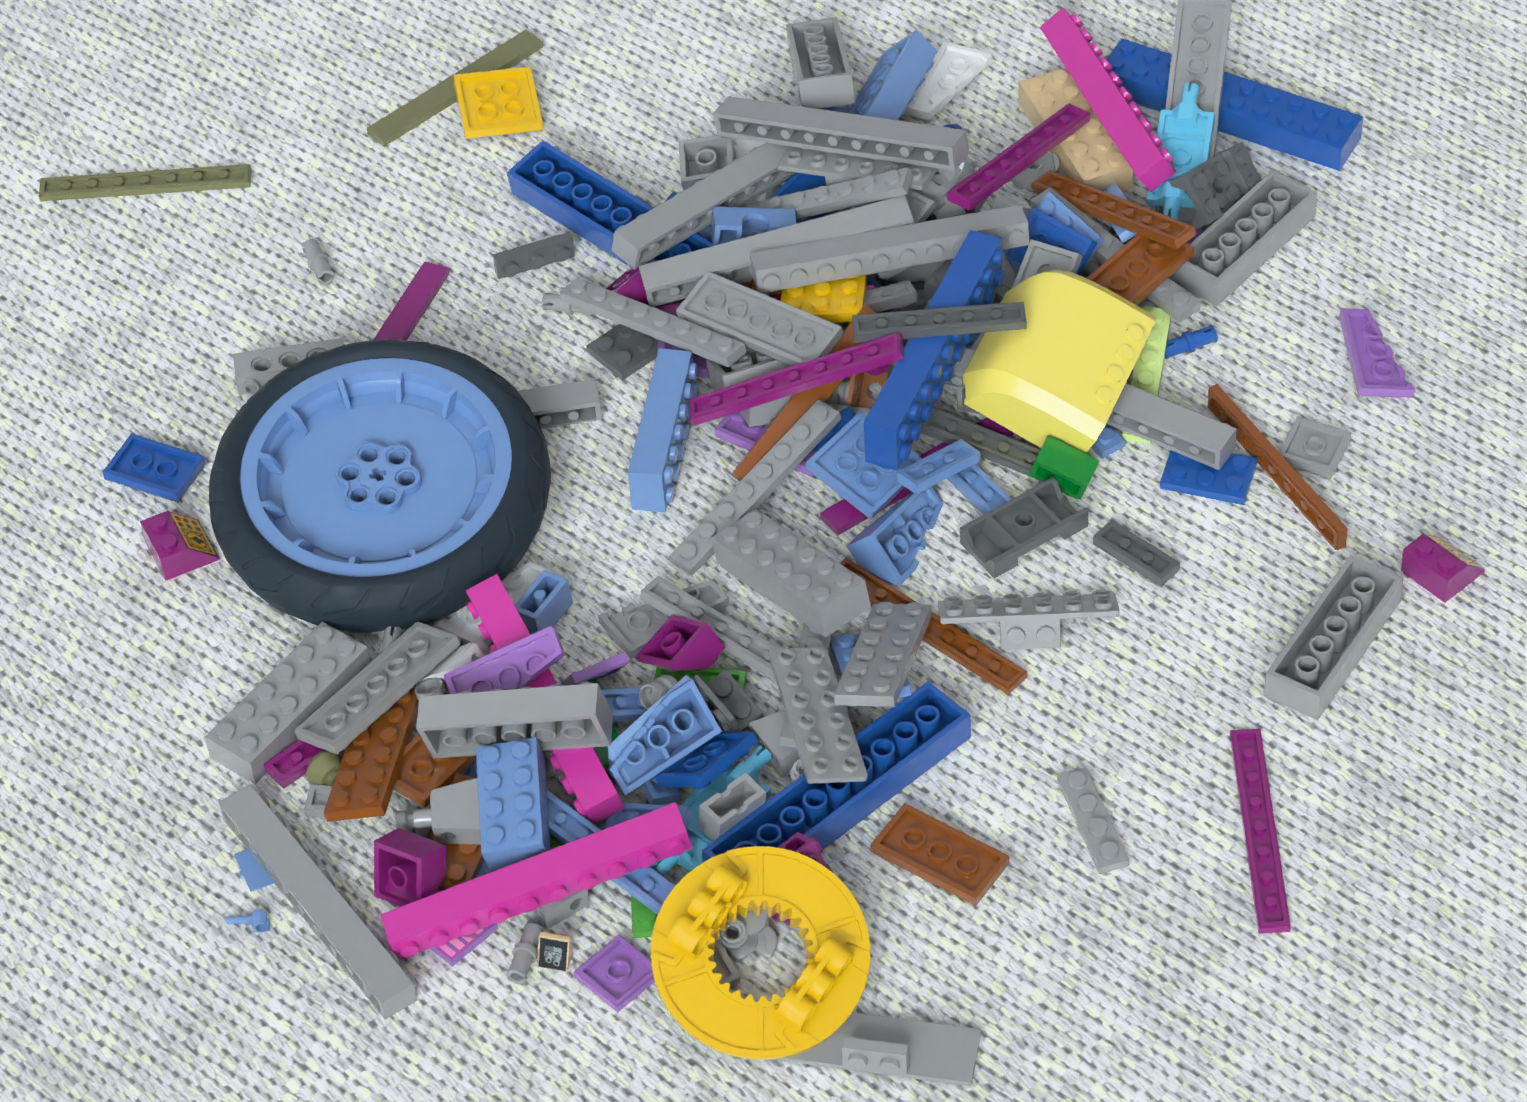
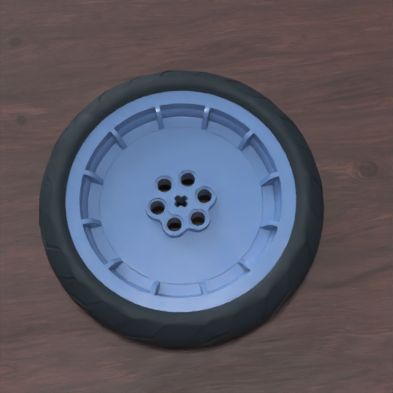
(378, 484)

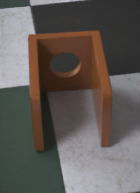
(858, 388)

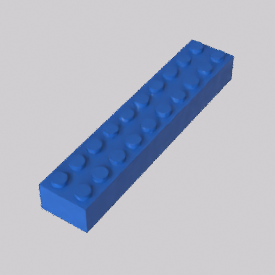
(1249, 109)
(582, 199)
(930, 361)
(895, 754)

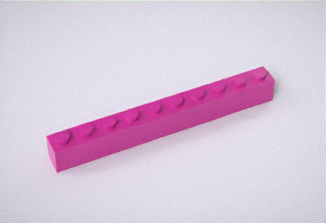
(1108, 99)
(580, 765)
(536, 881)

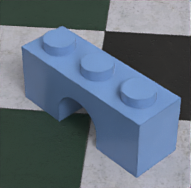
(742, 222)

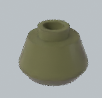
(323, 768)

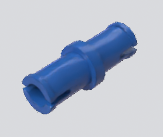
(1190, 341)

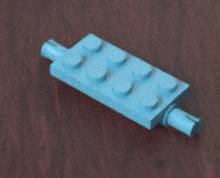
(1188, 138)
(693, 857)

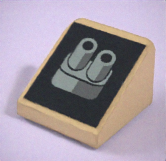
(554, 951)

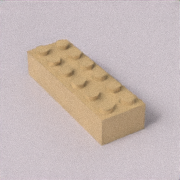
(1089, 152)

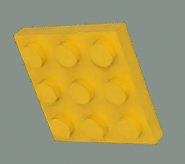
(498, 102)
(829, 300)

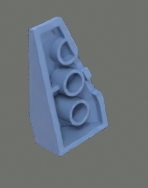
(892, 541)
(668, 734)

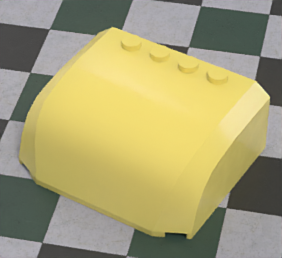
(1065, 366)

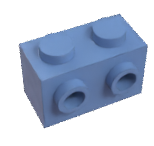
(544, 601)

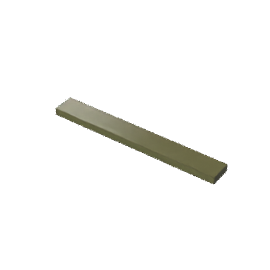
(444, 93)
(145, 182)

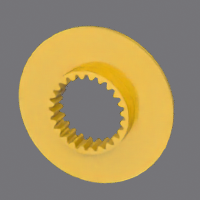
(758, 881)

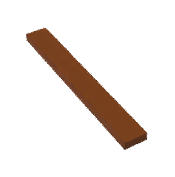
(1117, 210)
(795, 409)
(1278, 468)
(949, 638)

